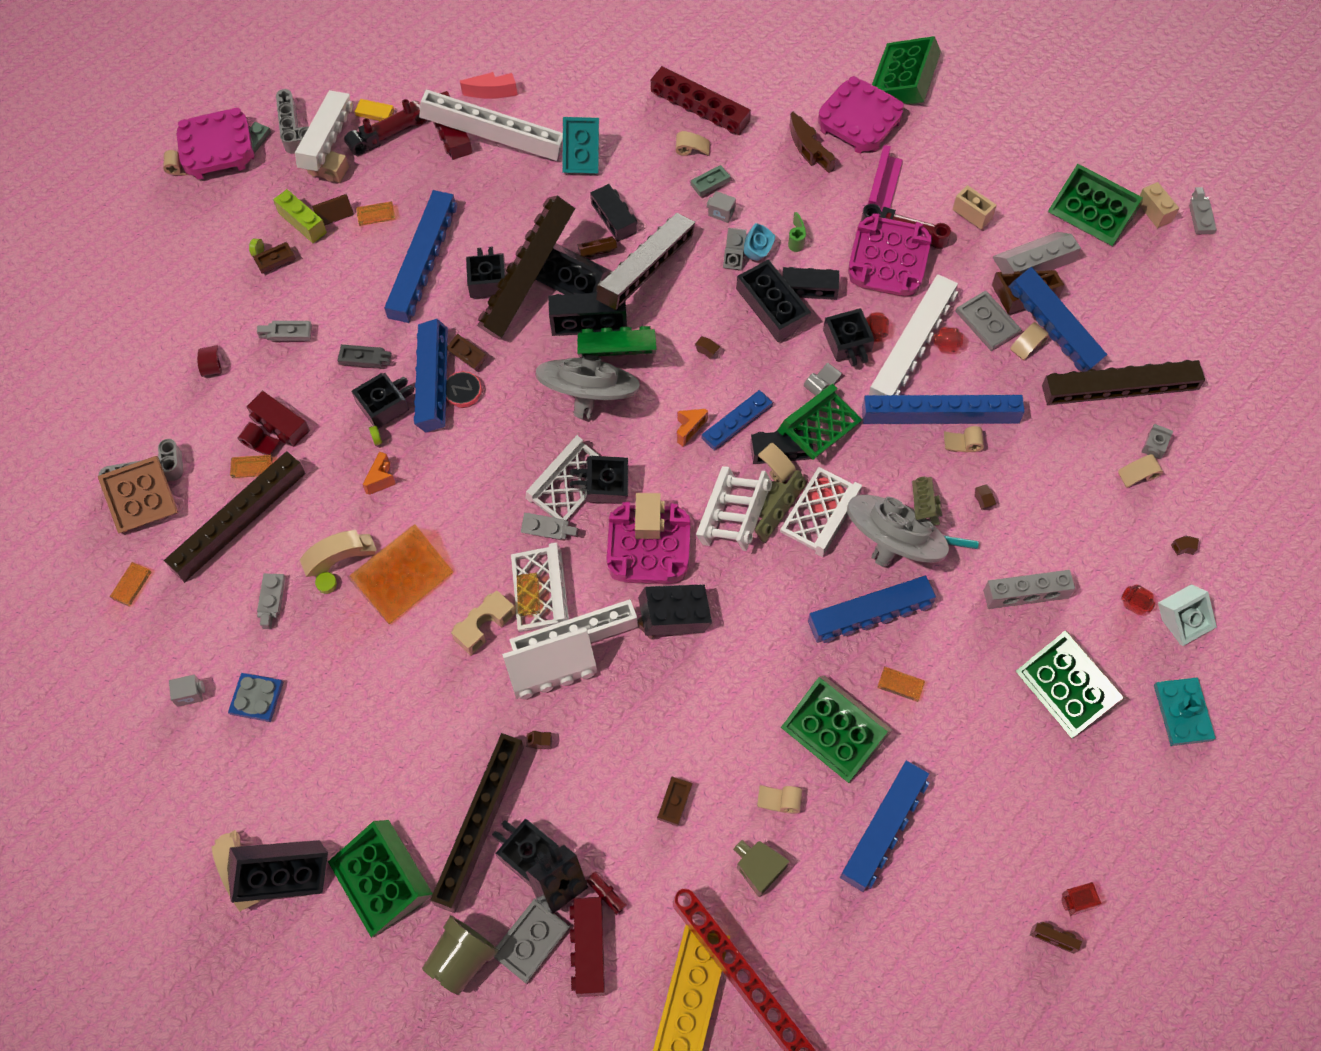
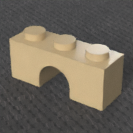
(495, 609)

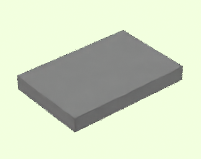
(988, 320)
(530, 941)

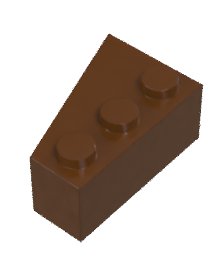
(1012, 303)

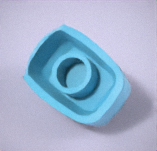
(758, 242)

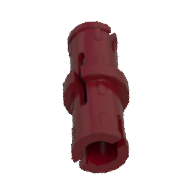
(606, 893)

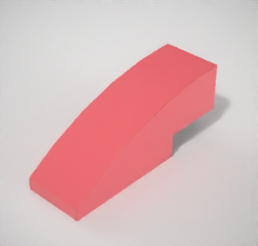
(489, 86)

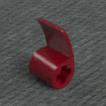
(208, 361)
(255, 439)

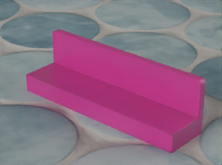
(885, 179)

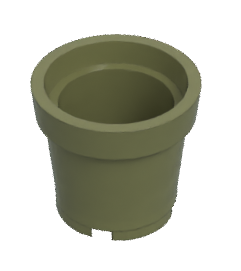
(458, 955)

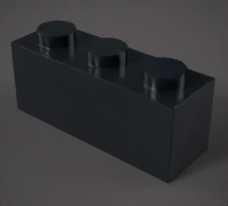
(613, 212)
(813, 282)
(761, 440)

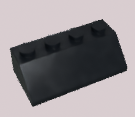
(571, 272)
(772, 300)
(276, 870)

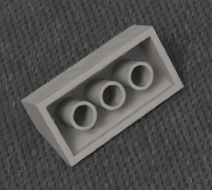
(1041, 254)

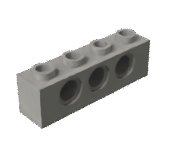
(1029, 589)

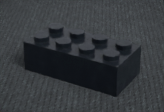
(582, 311)

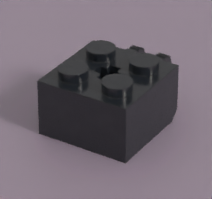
(484, 273)
(849, 336)
(382, 399)
(596, 488)
(512, 850)
(556, 878)

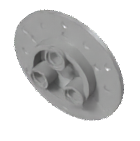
(587, 380)
(896, 530)

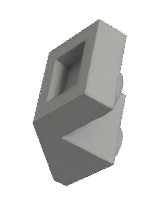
(734, 248)

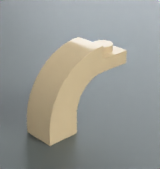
(336, 548)
(220, 854)

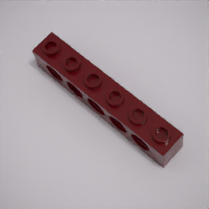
(700, 100)

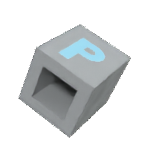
(721, 206)
(186, 690)

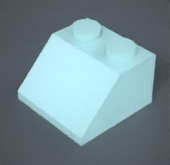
(1188, 614)

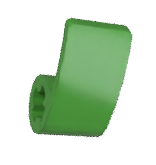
(797, 234)

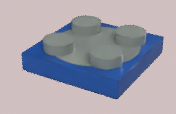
(255, 697)

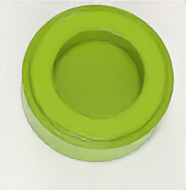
(256, 246)
(375, 435)
(326, 582)

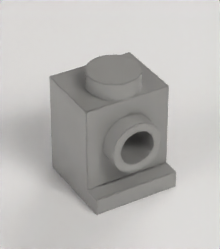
(1157, 441)

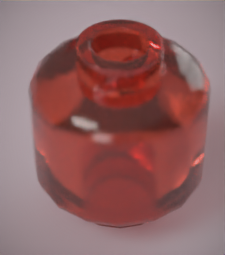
(879, 325)
(948, 339)
(1138, 599)

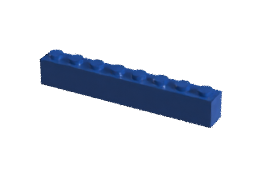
(420, 256)
(942, 409)

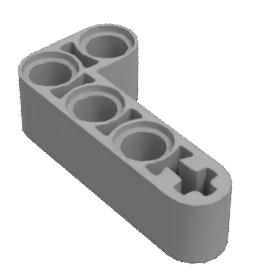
(288, 124)
(166, 458)

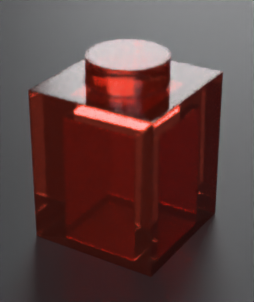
(1080, 899)

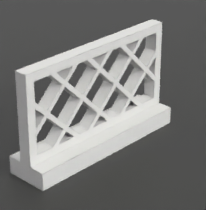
(553, 473)
(833, 523)
(556, 582)

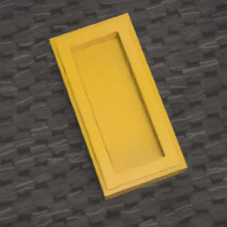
(373, 110)

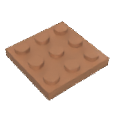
(137, 494)

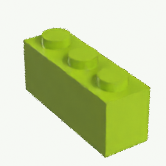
(300, 216)

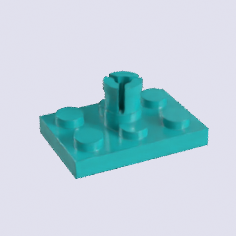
(580, 145)
(1184, 711)

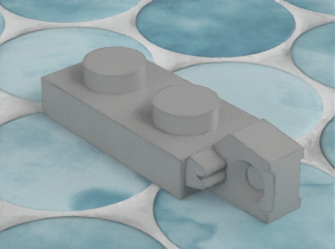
(1202, 213)
(286, 331)
(547, 526)
(270, 598)

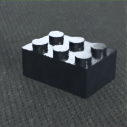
(674, 609)

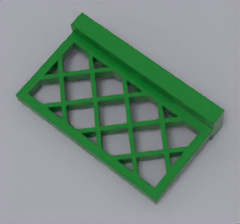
(812, 408)

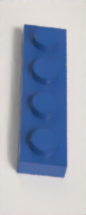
(736, 420)

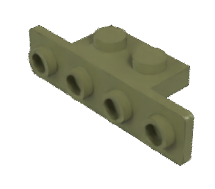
(925, 501)
(778, 503)

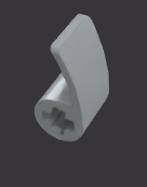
(823, 379)

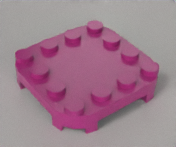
(860, 114)
(214, 142)
(889, 255)
(648, 559)

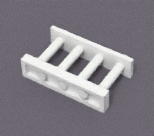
(720, 497)

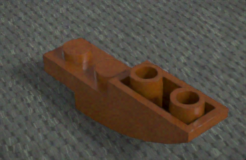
(808, 146)

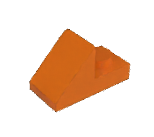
(691, 423)
(378, 476)

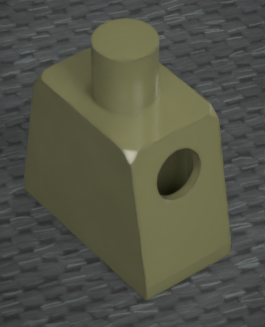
(759, 865)

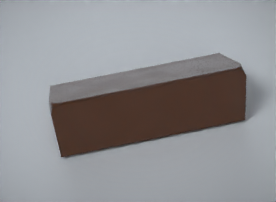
(334, 209)

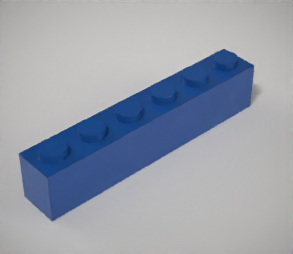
(1057, 320)
(431, 375)
(871, 609)
(884, 826)

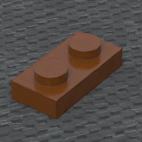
(602, 245)
(274, 257)
(466, 352)
(674, 801)
(1064, 940)

